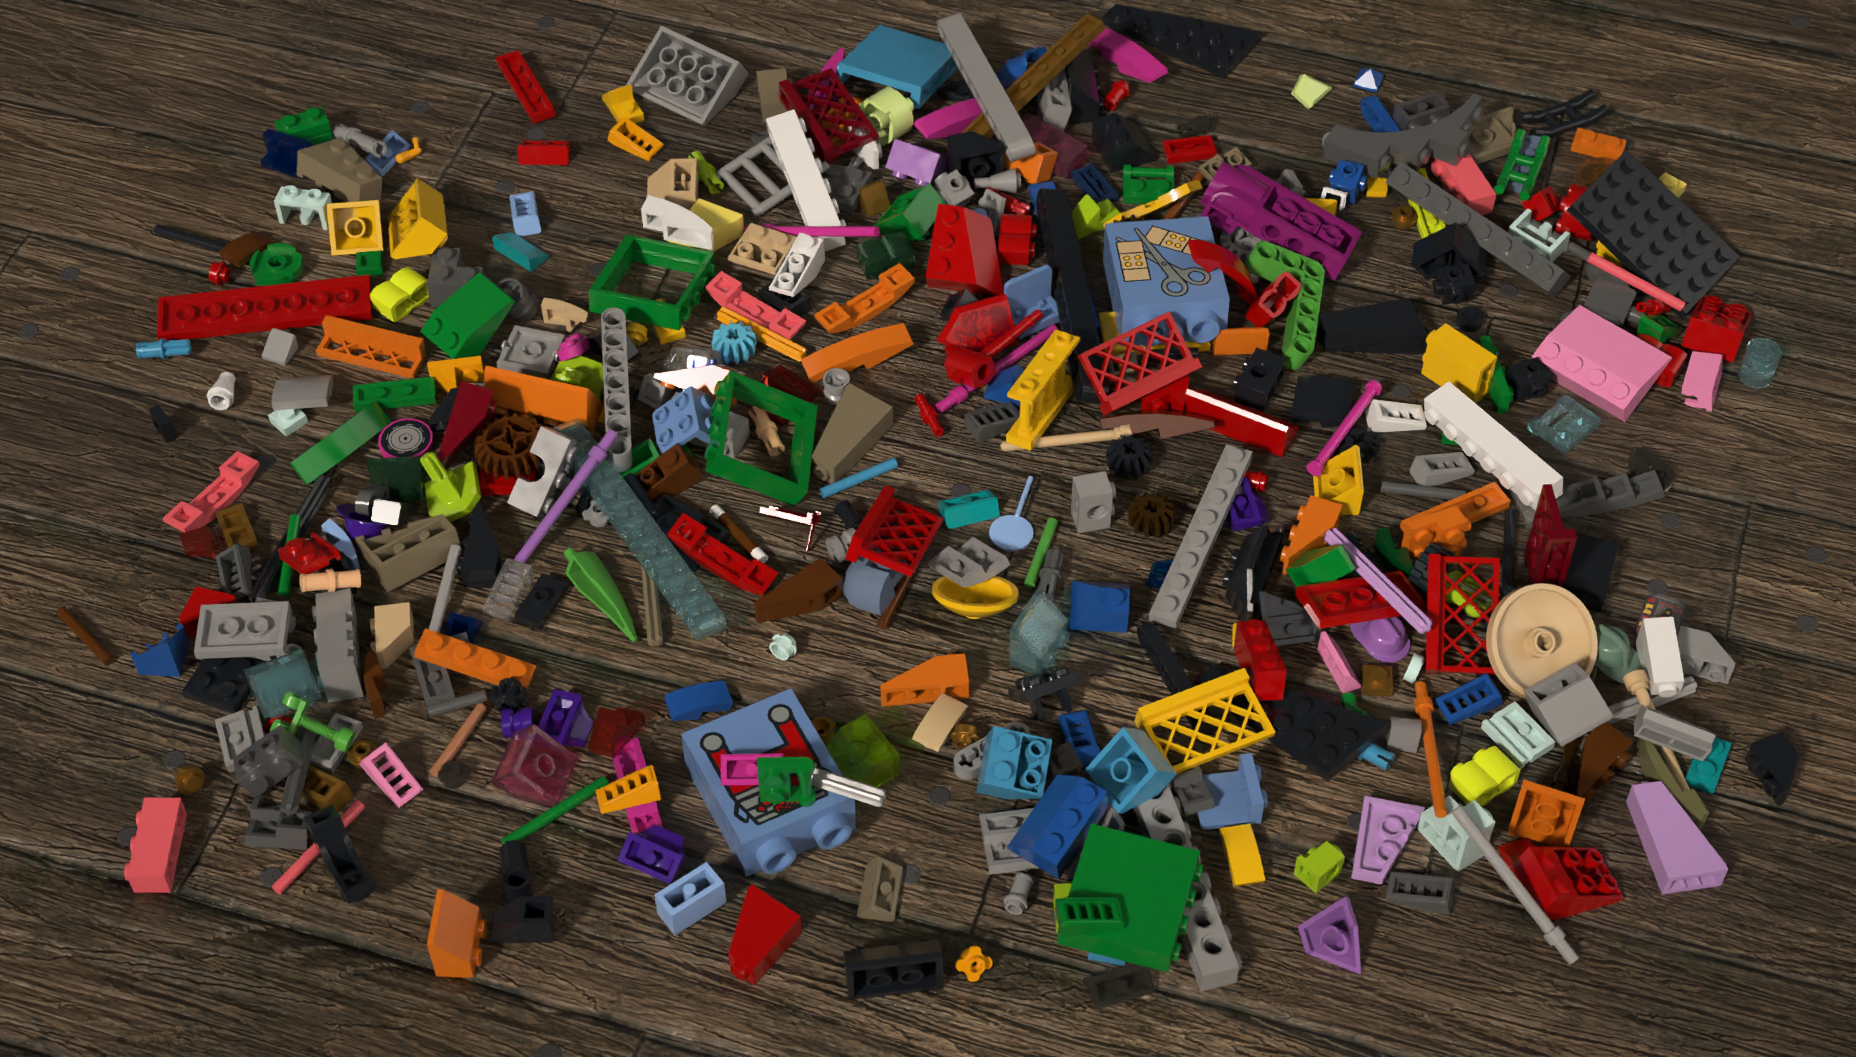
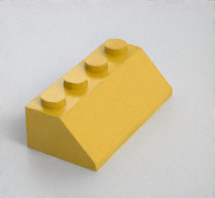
(417, 222)

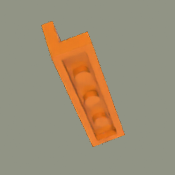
(376, 343)

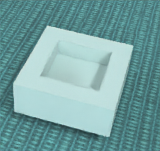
(288, 420)

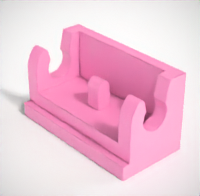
(1702, 379)

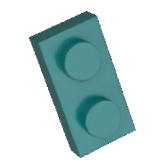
(1706, 774)

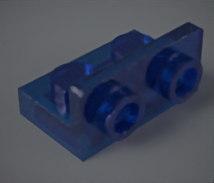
(282, 152)

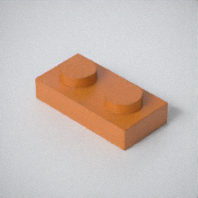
(1597, 144)

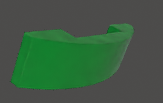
(340, 443)

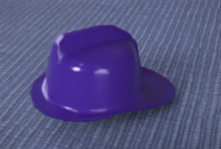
(359, 524)

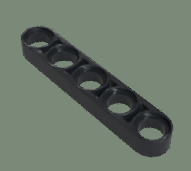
(1169, 669)

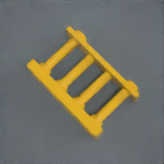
(1042, 390)

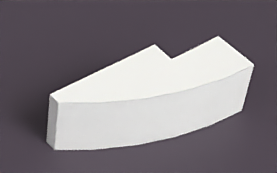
(676, 223)

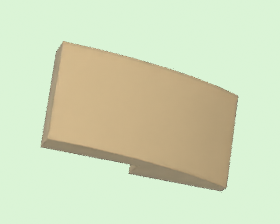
(939, 722)

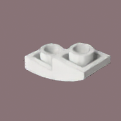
(868, 153)

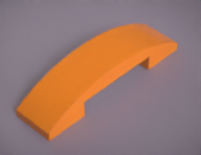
(868, 304)

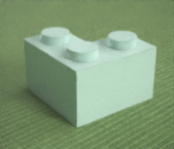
(1449, 836)

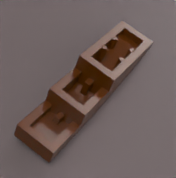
(1168, 422)

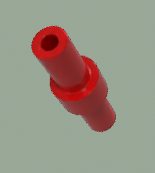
(1653, 307)
(929, 415)

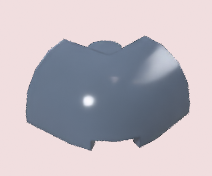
(870, 585)

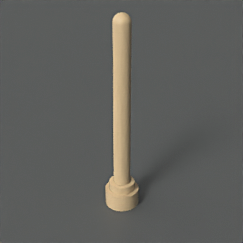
(1075, 438)
(1637, 683)

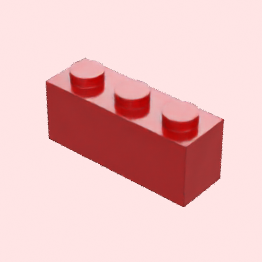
(1261, 659)

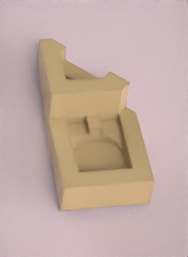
(562, 313)

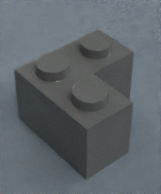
(447, 274)

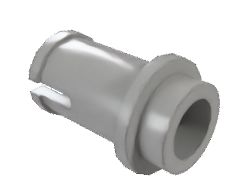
(1016, 900)

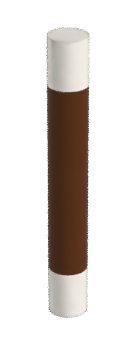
(738, 533)

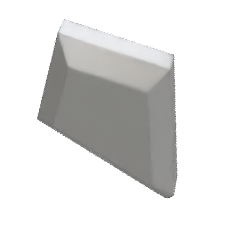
(994, 207)

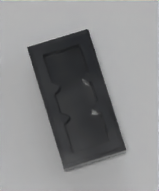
(541, 601)

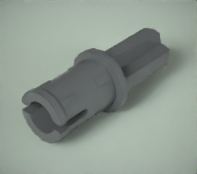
(1050, 572)

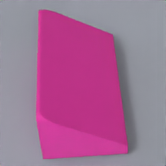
(741, 768)

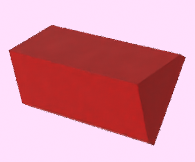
(1242, 421)

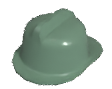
(1614, 653)

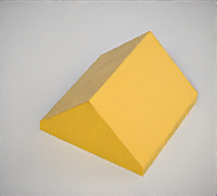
(1342, 481)

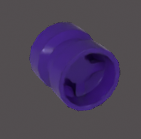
(514, 721)

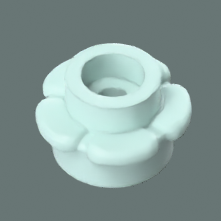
(783, 646)

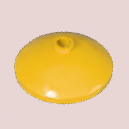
(976, 600)

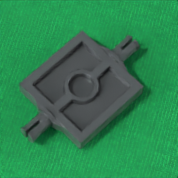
(846, 183)

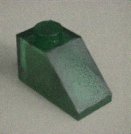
(402, 475)

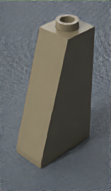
(850, 433)

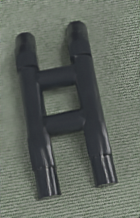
(1569, 108)

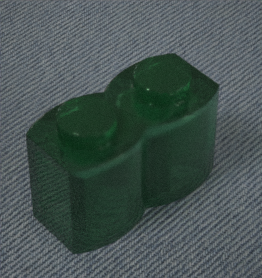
(882, 254)

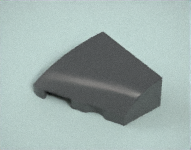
(274, 829)

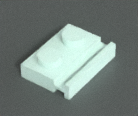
(1518, 734)

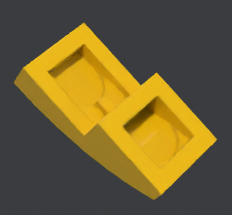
(1242, 855)

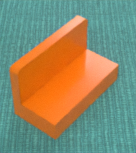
(1240, 340)

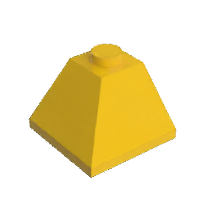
(355, 227)

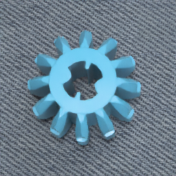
(734, 342)

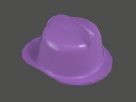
(1383, 638)

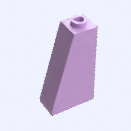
(1672, 842)

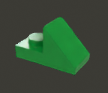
(1658, 327)

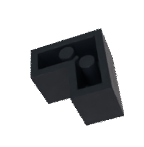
(1448, 248)

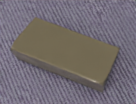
(880, 890)

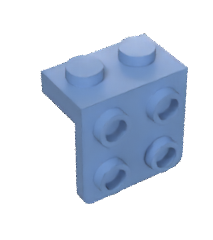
(1030, 293)
(683, 419)
(1235, 796)

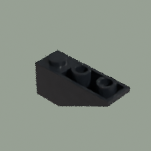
(481, 553)

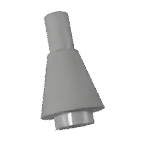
(1003, 181)

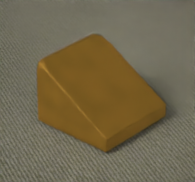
(874, 198)

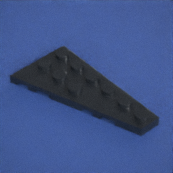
(1198, 42)
(1310, 729)

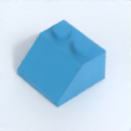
(1130, 769)

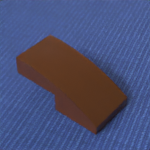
(242, 249)
(374, 683)

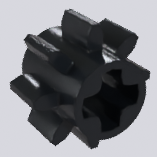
(508, 694)

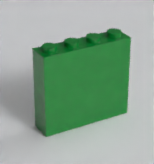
(1152, 891)

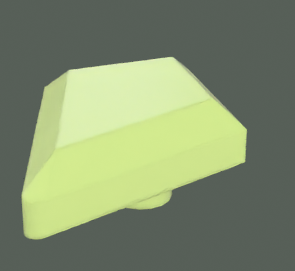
(1309, 90)

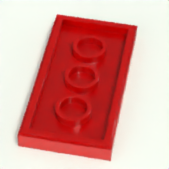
(1352, 600)

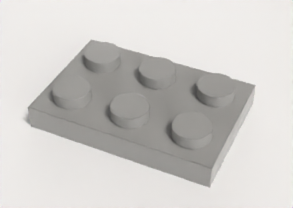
(242, 630)

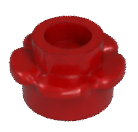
(219, 273)

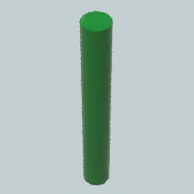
(287, 571)

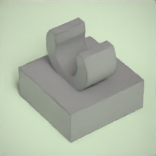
(1290, 181)
(653, 393)

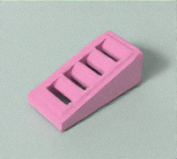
(400, 769)

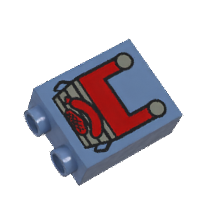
(762, 832)

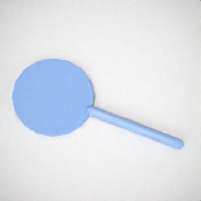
(1013, 531)

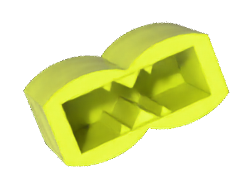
(400, 294)
(1484, 776)

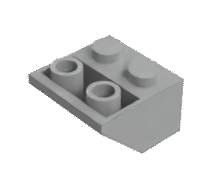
(1567, 704)

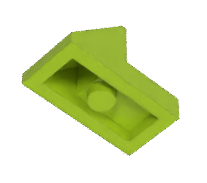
(1090, 216)

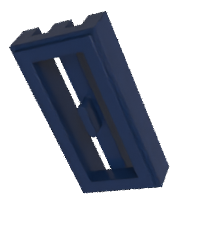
(1090, 186)

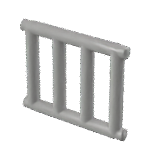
(745, 160)

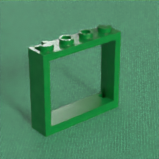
(656, 254)
(777, 403)

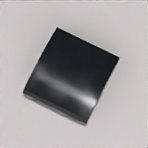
(1322, 400)

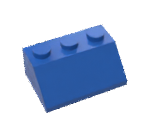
(1060, 823)

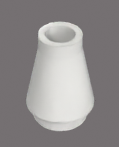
(222, 392)

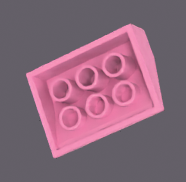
(1601, 362)

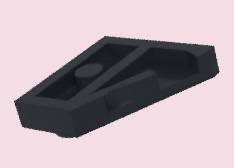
(1286, 620)

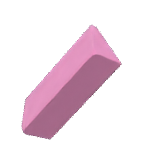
(1337, 664)

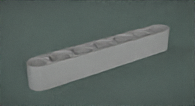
(616, 387)

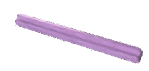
(1381, 583)

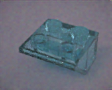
(278, 676)

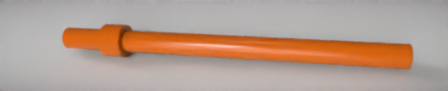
(1424, 708)

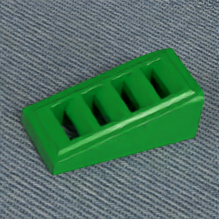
(1080, 926)

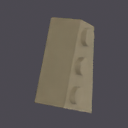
(340, 170)
(408, 552)

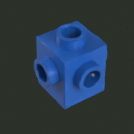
(1348, 178)

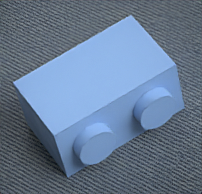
(690, 898)

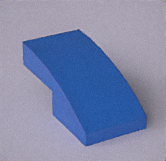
(693, 700)

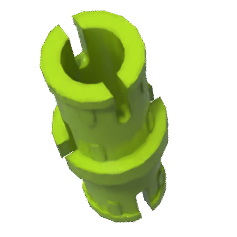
(707, 173)

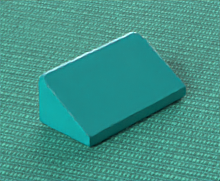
(519, 250)
(969, 508)

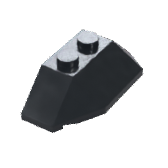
(1252, 570)

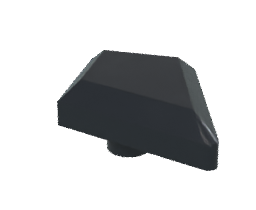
(957, 90)

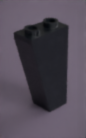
(1374, 328)

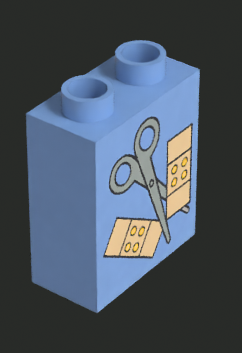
(1154, 273)

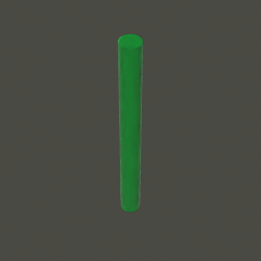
(556, 811)

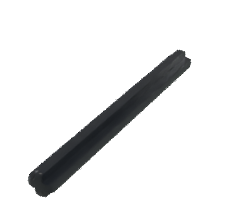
(274, 565)

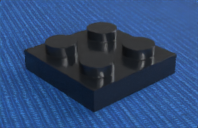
(220, 683)

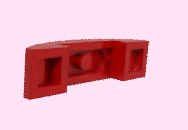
(1212, 256)
(720, 559)

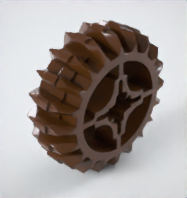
(494, 448)

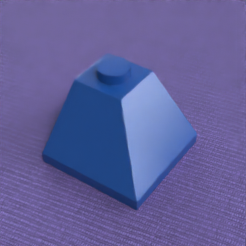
(1099, 606)

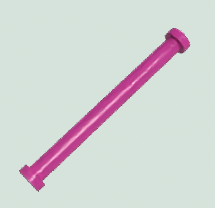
(1315, 467)

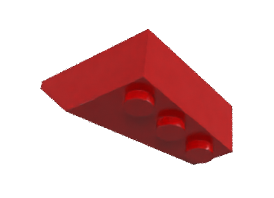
(963, 253)

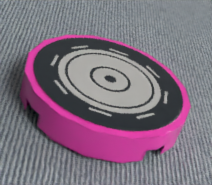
(406, 439)

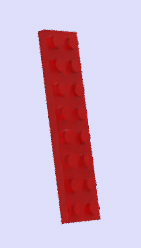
(263, 308)

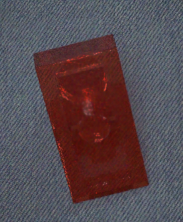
(614, 730)

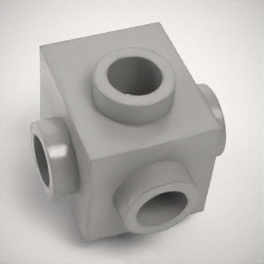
(953, 189)

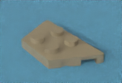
(1492, 136)

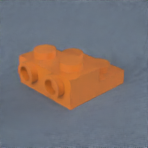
(1443, 527)

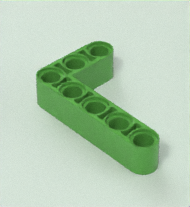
(1303, 310)

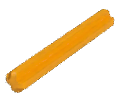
(764, 334)

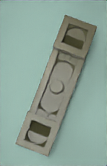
(1656, 770)

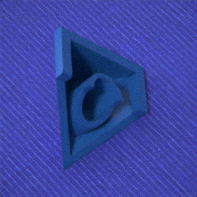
(165, 657)

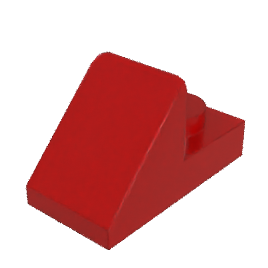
(1168, 398)

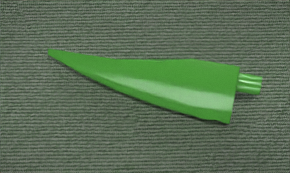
(598, 586)

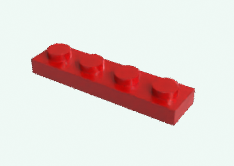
(525, 86)

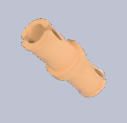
(766, 431)
(330, 580)

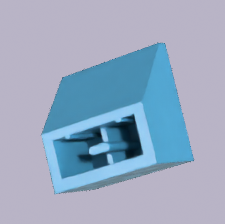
(1013, 765)

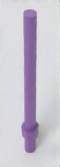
(596, 455)

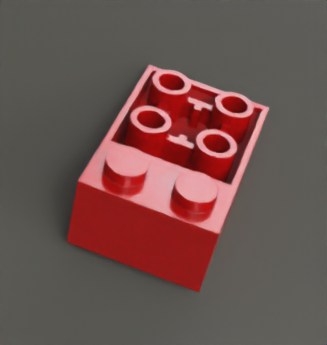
(1717, 327)
(1566, 879)

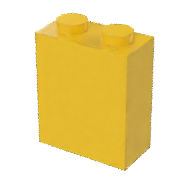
(1460, 361)

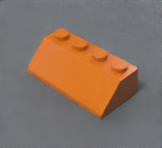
(542, 398)

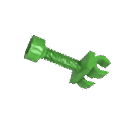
(342, 738)

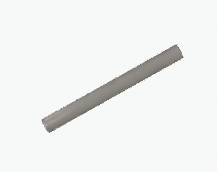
(445, 588)

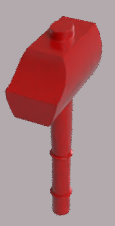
(977, 368)

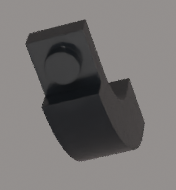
(339, 855)

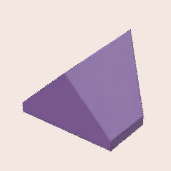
(1333, 936)

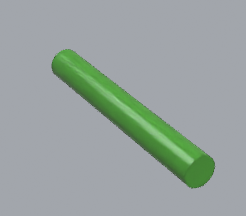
(1040, 553)

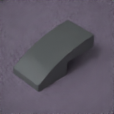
(1191, 789)

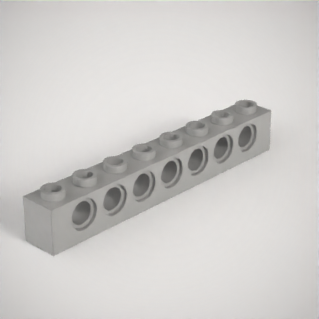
(1208, 968)

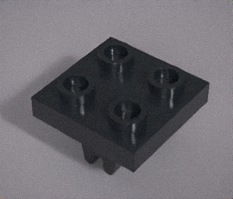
(1052, 680)

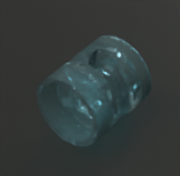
(1759, 362)

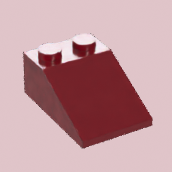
(470, 411)

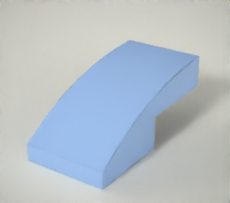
(341, 541)

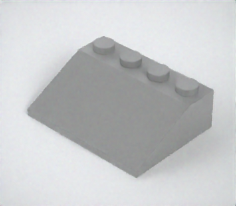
(687, 76)

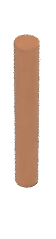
(459, 738)

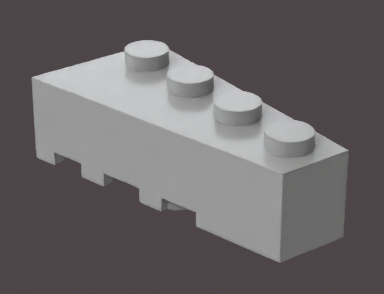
(337, 645)

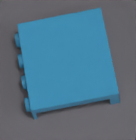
(900, 62)

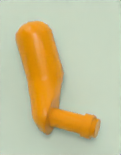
(409, 154)

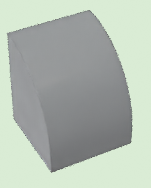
(1403, 734)

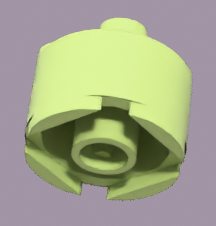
(888, 114)

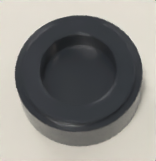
(1469, 319)

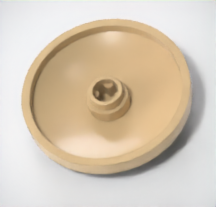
(1538, 634)

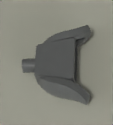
(1609, 298)

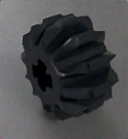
(1129, 456)

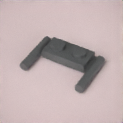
(437, 686)

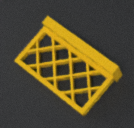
(1198, 698)

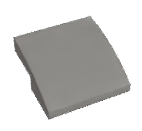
(302, 392)
(970, 563)
(997, 833)

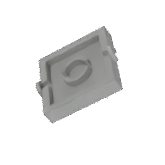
(530, 352)

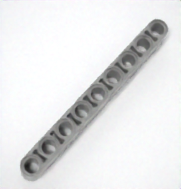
(985, 87)

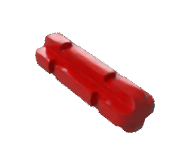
(1013, 206)

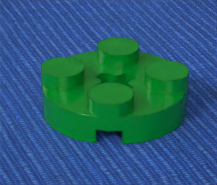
(289, 270)

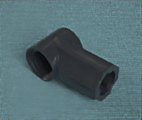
(515, 870)

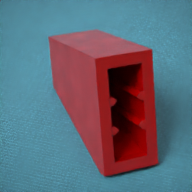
(761, 935)

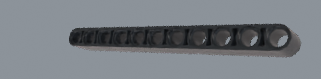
(1069, 287)

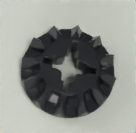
(1369, 447)

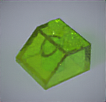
(864, 753)

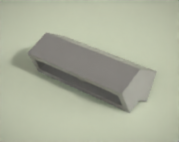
(1673, 733)

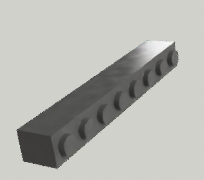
(1486, 233)

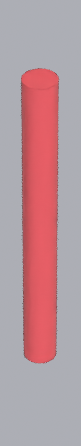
(1635, 281)
(312, 852)

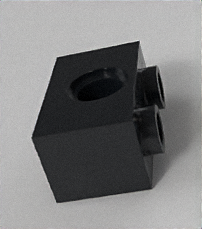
(1259, 379)

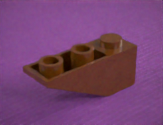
(670, 473)
(804, 593)
(1601, 755)

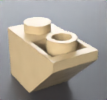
(392, 631)

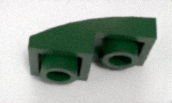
(1389, 554)

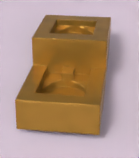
(236, 527)

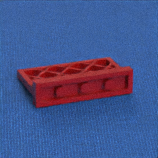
(1145, 385)
(876, 525)
(1436, 612)

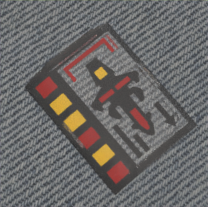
(1661, 606)

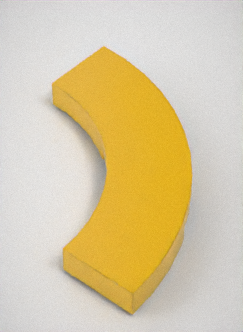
(1161, 202)

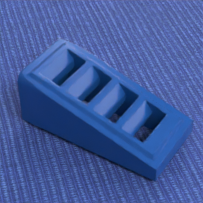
(1463, 692)
(1082, 737)

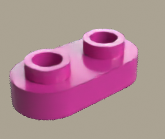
(573, 346)

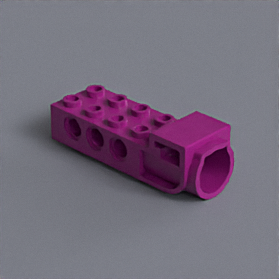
(1277, 215)

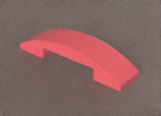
(729, 294)
(220, 494)

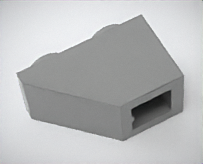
(1703, 655)

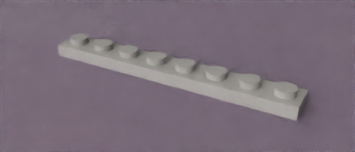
(1200, 536)

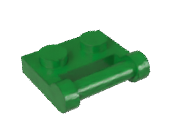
(1146, 190)
(776, 780)

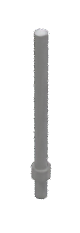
(1552, 934)

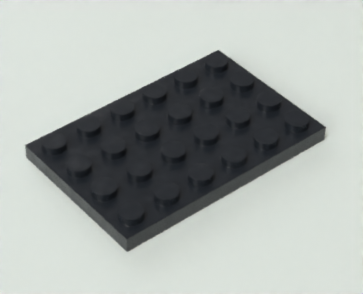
(1653, 231)

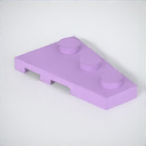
(1382, 836)

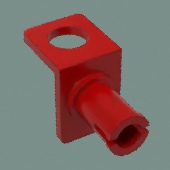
(1543, 203)

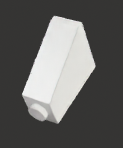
(1660, 656)

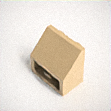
(676, 182)
(762, 248)

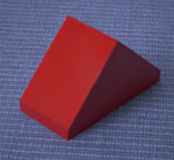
(201, 596)

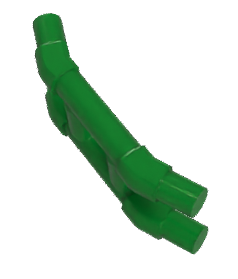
(1514, 157)

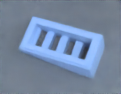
(525, 215)

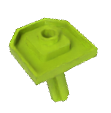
(581, 372)
(450, 491)

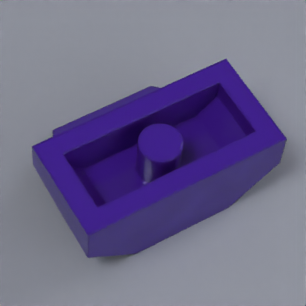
(1247, 509)
(566, 719)
(654, 853)

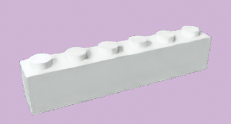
(804, 175)
(1490, 444)

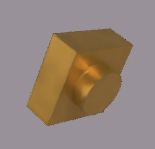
(1377, 680)

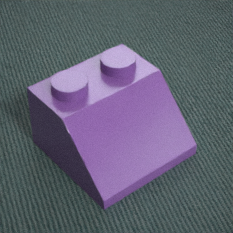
(916, 161)

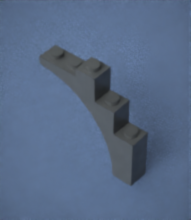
(1377, 150)

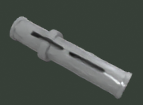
(356, 138)

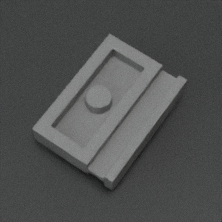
(238, 733)

